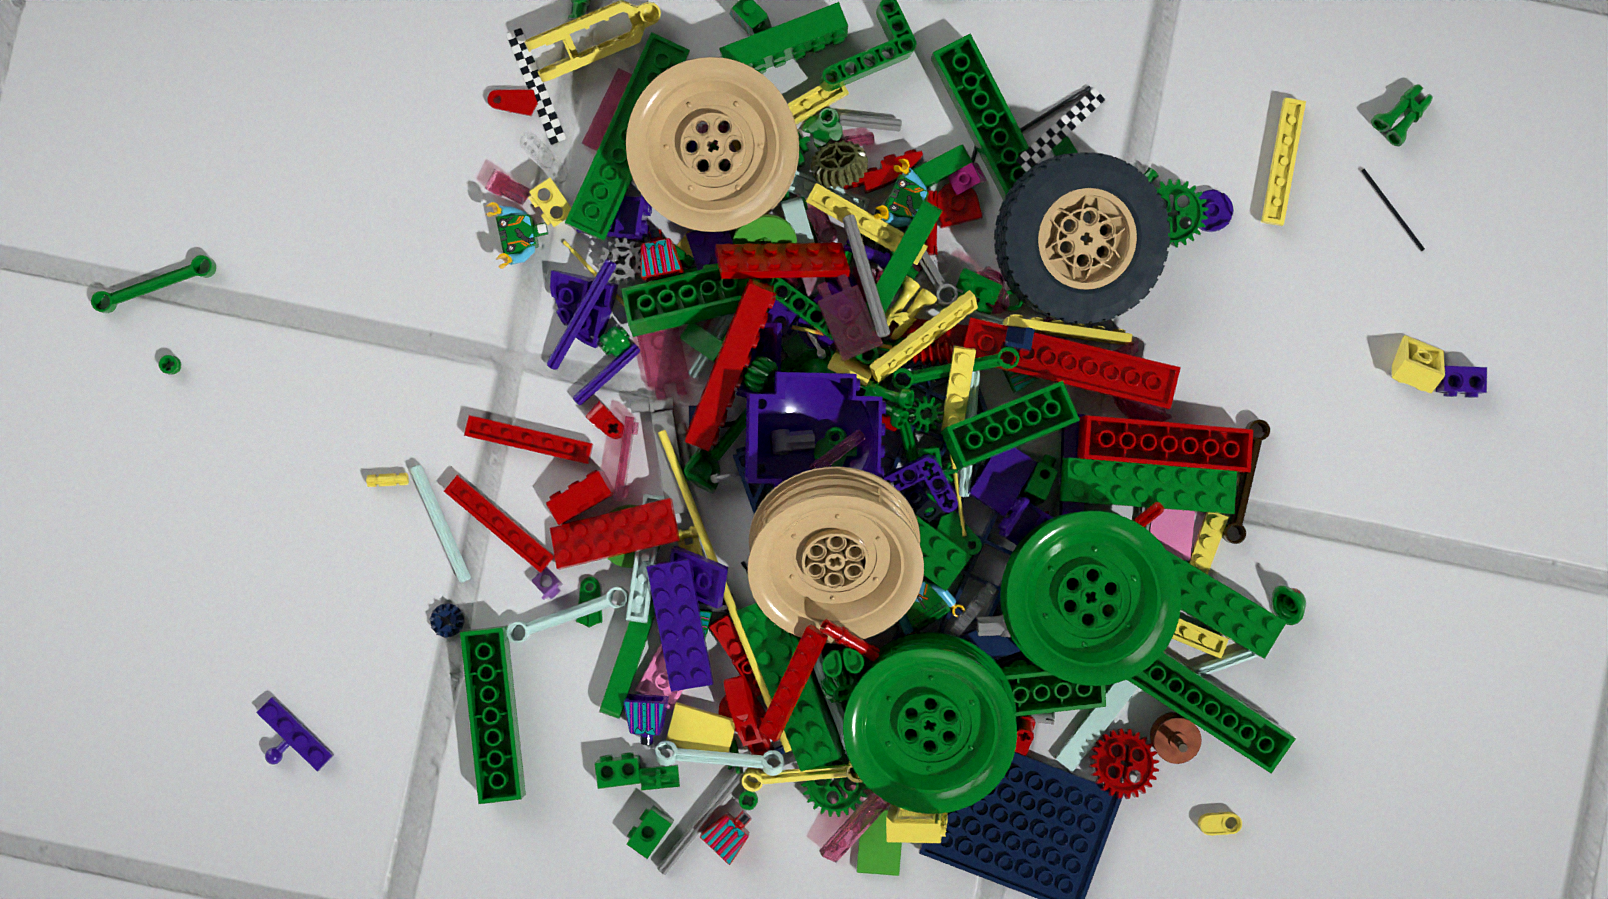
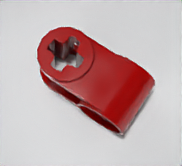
(603, 419)
(1025, 733)

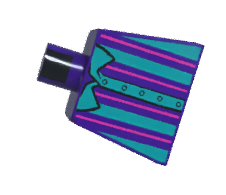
(646, 715)

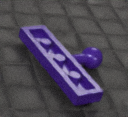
(294, 735)

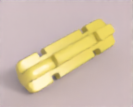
(387, 479)

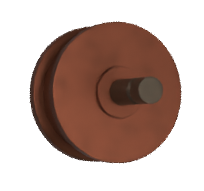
(1175, 738)

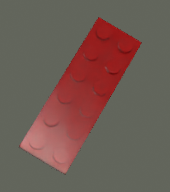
(781, 260)
(614, 534)

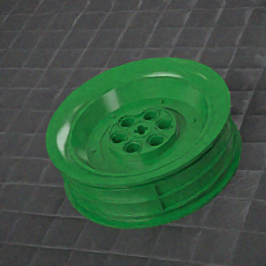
(1142, 603)
(957, 767)

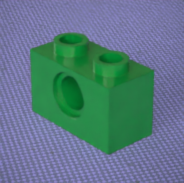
(644, 843)

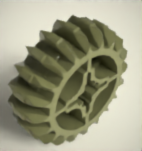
(839, 164)

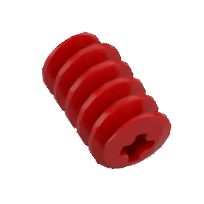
(934, 353)

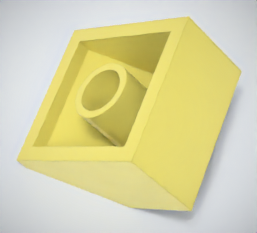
(1418, 364)

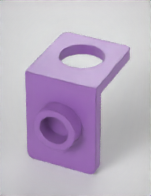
(553, 589)

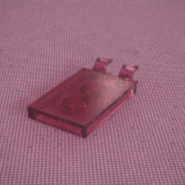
(848, 319)
(664, 360)

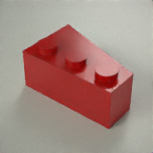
(580, 496)

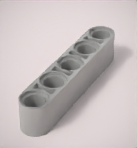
(666, 421)

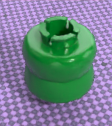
(614, 341)

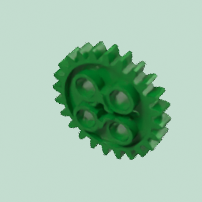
(1192, 210)
(820, 793)

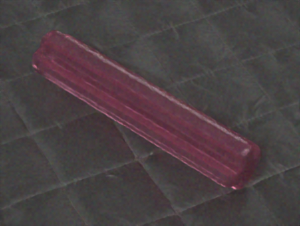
(839, 450)

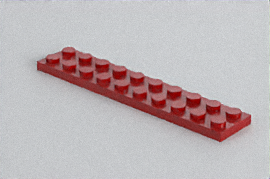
(1080, 365)

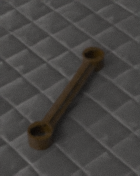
(1245, 486)

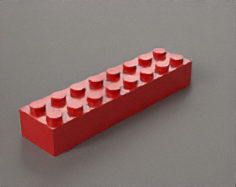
(728, 367)
(1165, 443)

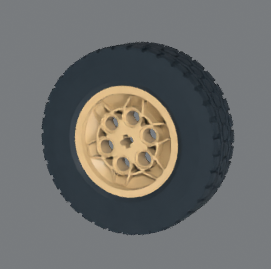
(1032, 231)

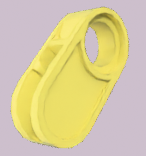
(1214, 823)

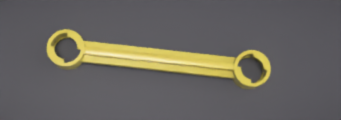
(795, 775)

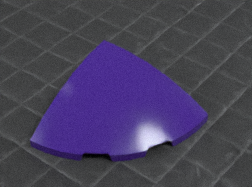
(569, 292)

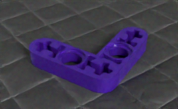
(922, 474)

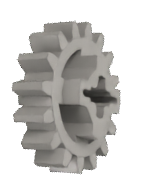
(629, 256)

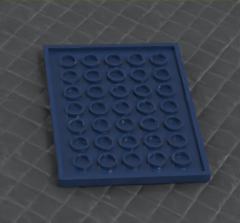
(1032, 832)

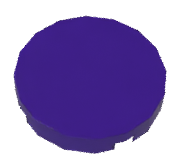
(1219, 210)

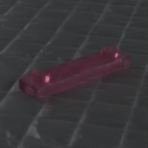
(630, 429)
(853, 827)

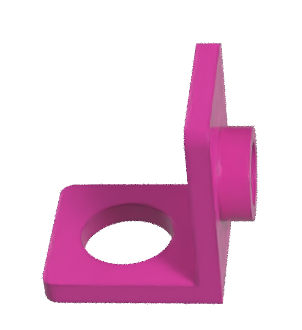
(966, 178)

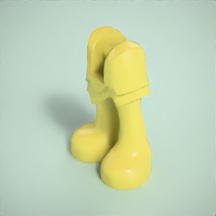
(906, 318)

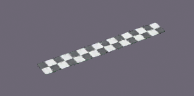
(533, 81)
(1060, 129)

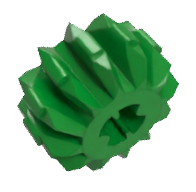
(760, 374)
(928, 421)
(839, 687)

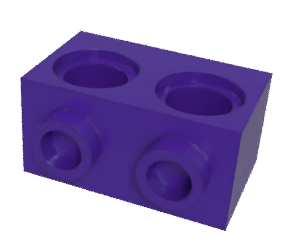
(780, 311)
(1461, 384)

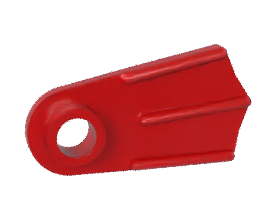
(514, 101)

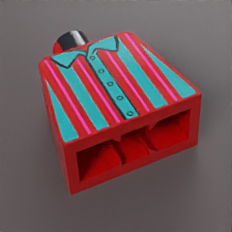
(659, 258)
(727, 835)

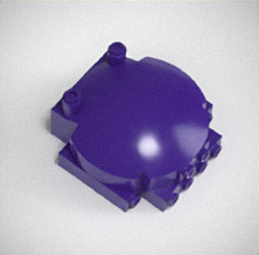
(815, 404)

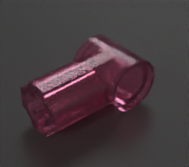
(502, 185)
(821, 223)

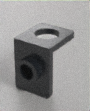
(921, 502)

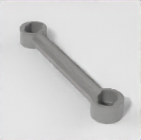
(933, 273)

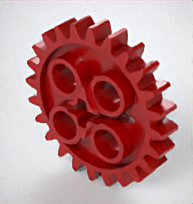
(1143, 767)

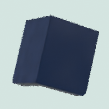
(1019, 338)

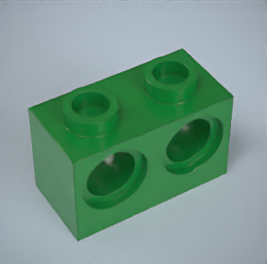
(620, 776)

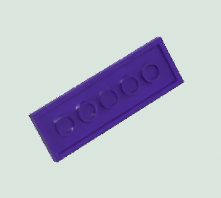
(680, 624)

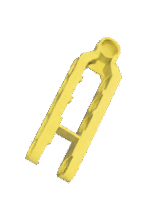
(640, 17)

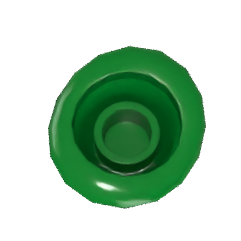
(1288, 604)

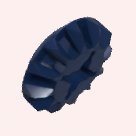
(448, 630)

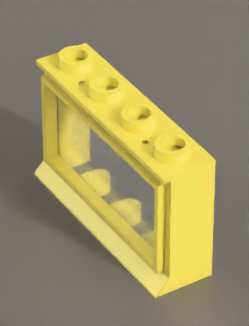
(915, 827)

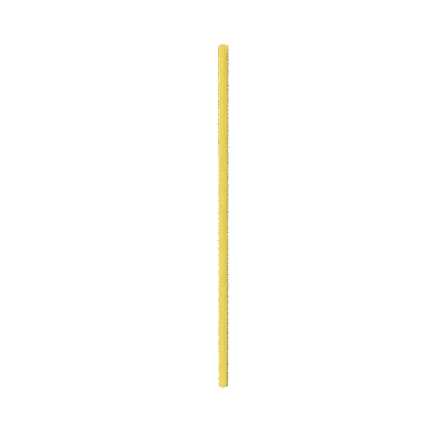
(711, 555)

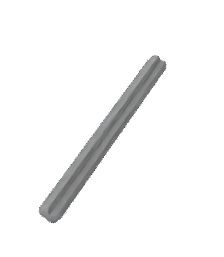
(866, 276)
(699, 823)

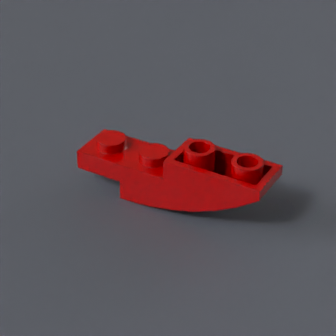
(877, 179)
(728, 637)
(745, 715)

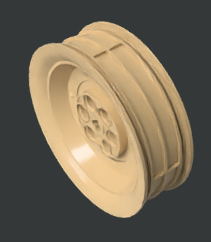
(668, 120)
(811, 512)

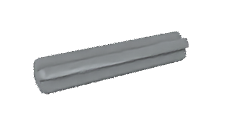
(870, 122)

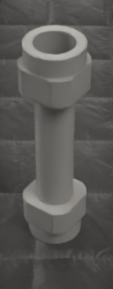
(681, 431)

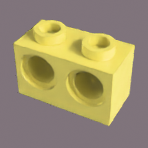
(556, 199)

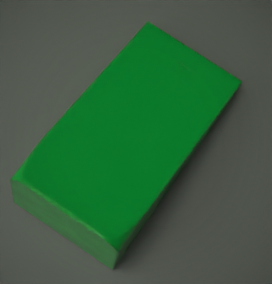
(701, 341)

